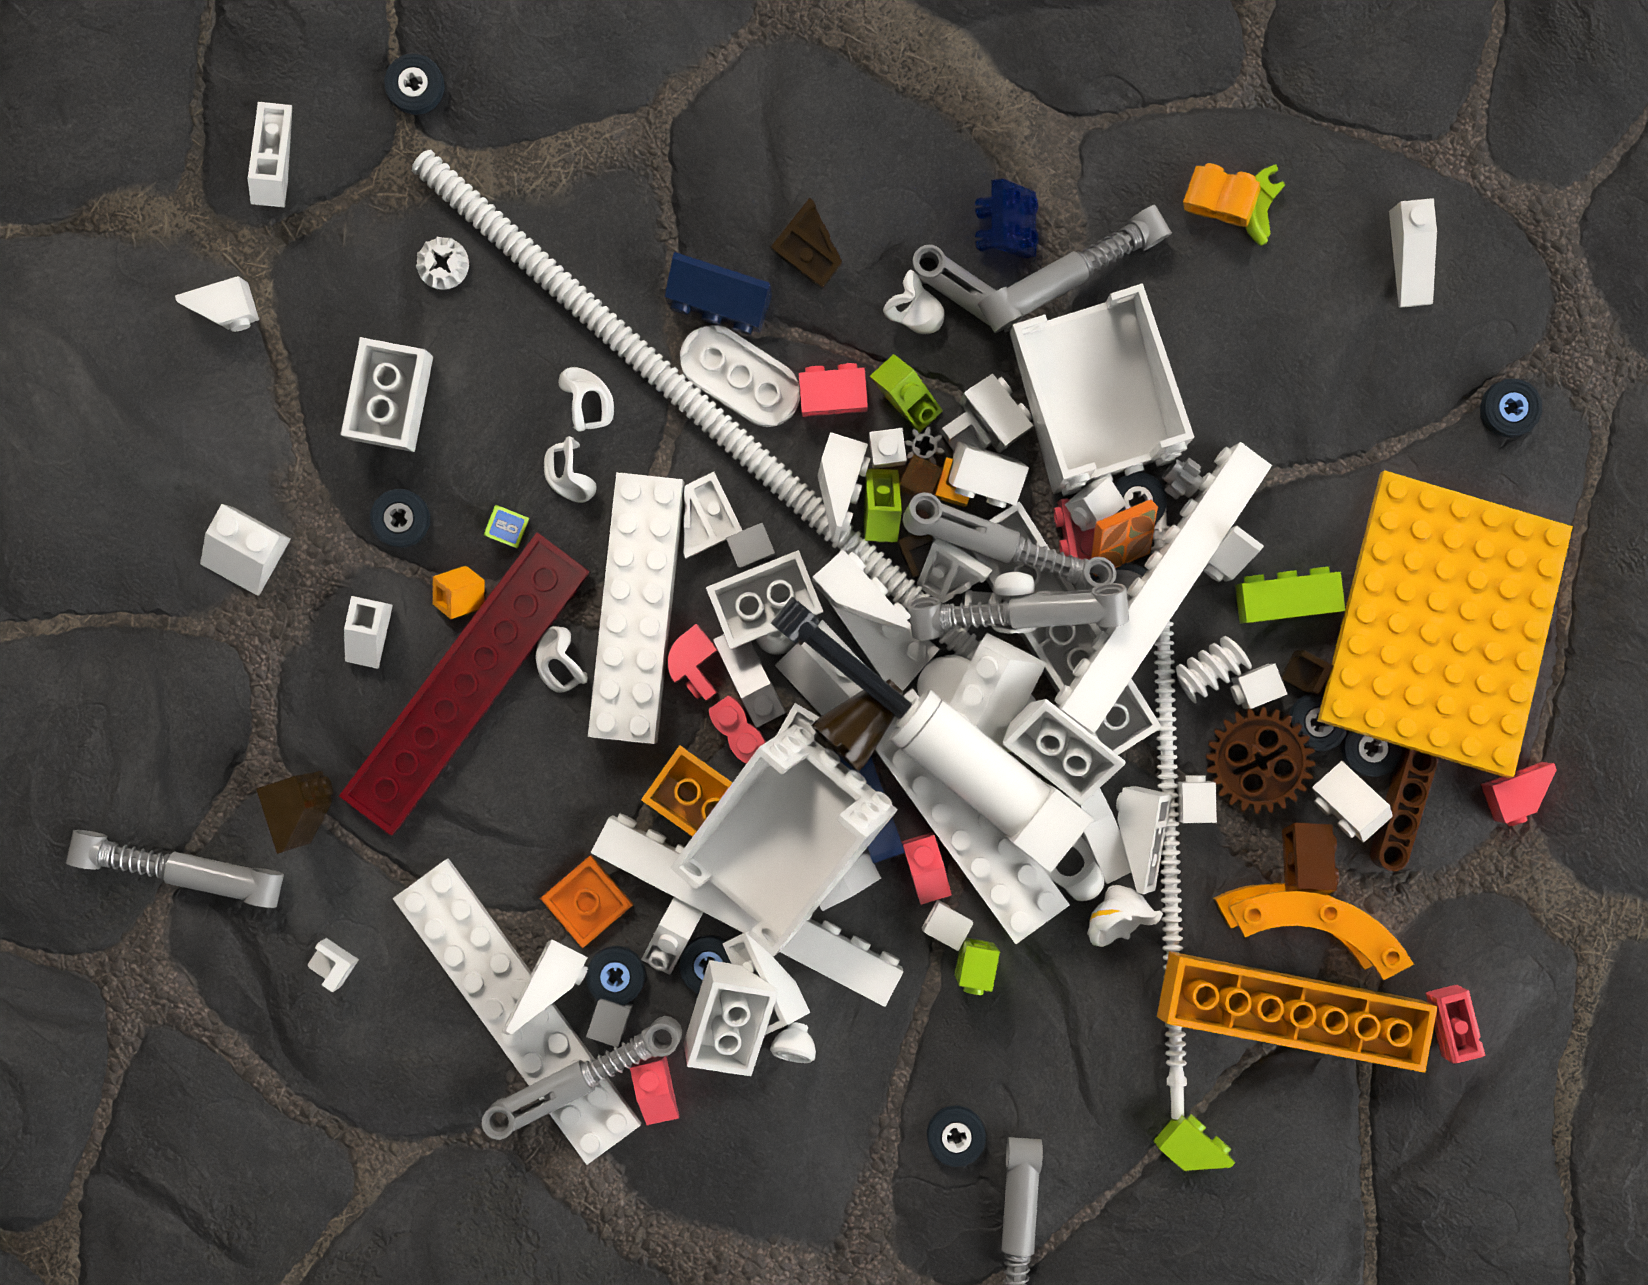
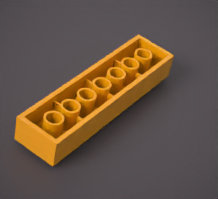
(1296, 1012)

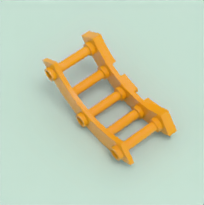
(1270, 906)

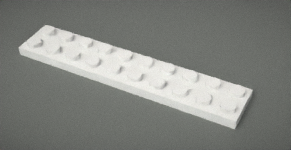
(491, 981)

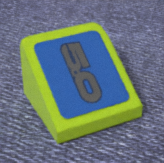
(506, 526)

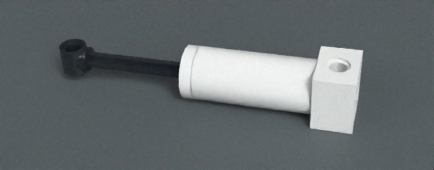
(957, 753)

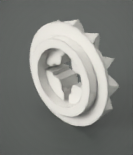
(457, 263)

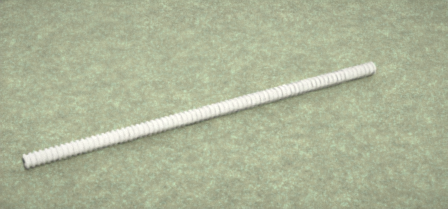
(668, 381)

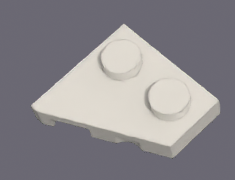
(707, 515)
(950, 571)

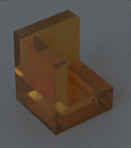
(920, 476)

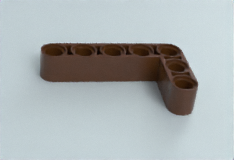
(1410, 810)

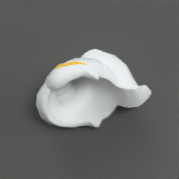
(1120, 915)

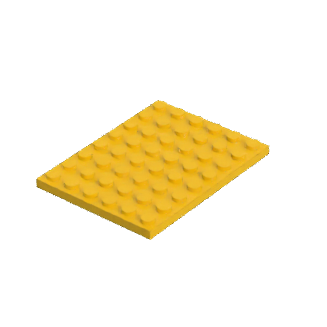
(1445, 624)

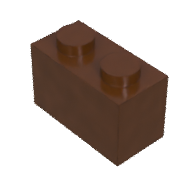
(1310, 858)

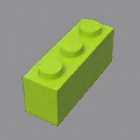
(1289, 595)

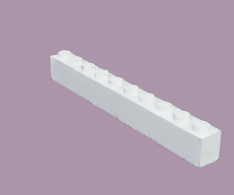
(1163, 586)
(813, 945)

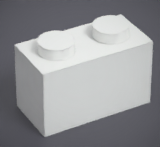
(1352, 802)

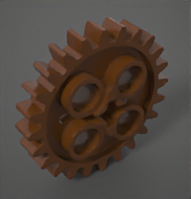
(1273, 786)

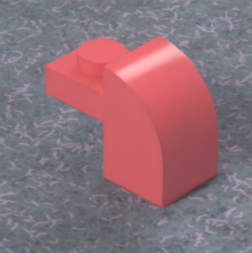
(685, 657)

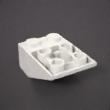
(852, 591)

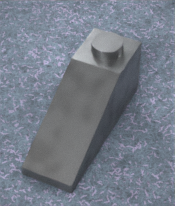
(750, 681)

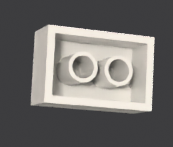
(387, 394)

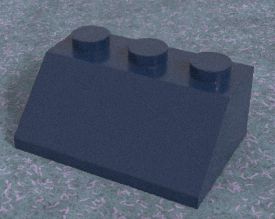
(717, 294)

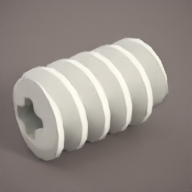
(1211, 667)

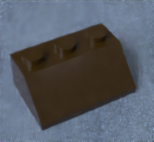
(295, 808)

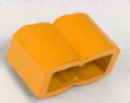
(1222, 195)

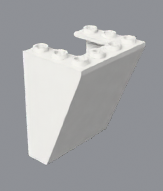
(1101, 391)
(785, 834)

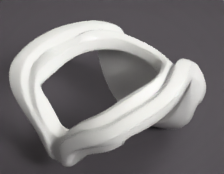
(924, 313)
(579, 382)
(571, 485)
(1012, 584)
(553, 646)
(1086, 883)

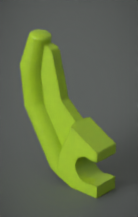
(1259, 224)

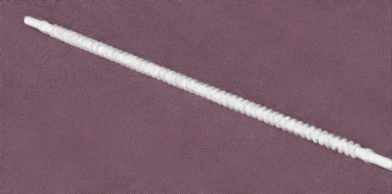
(1176, 1077)

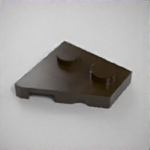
(808, 246)

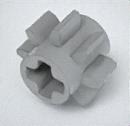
(932, 443)
(1182, 478)

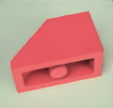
(1518, 796)
(926, 868)
(654, 1090)

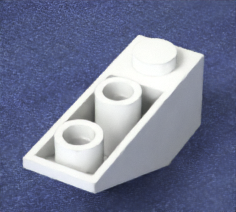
(837, 477)

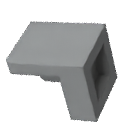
(750, 545)
(609, 1022)

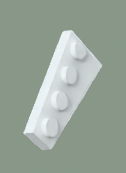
(890, 651)

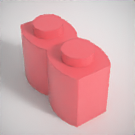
(732, 721)

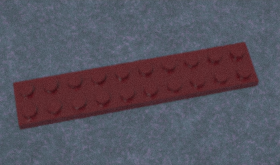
(464, 684)

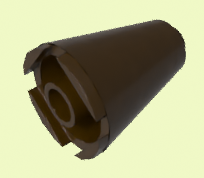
(855, 727)

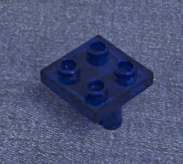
(1013, 219)

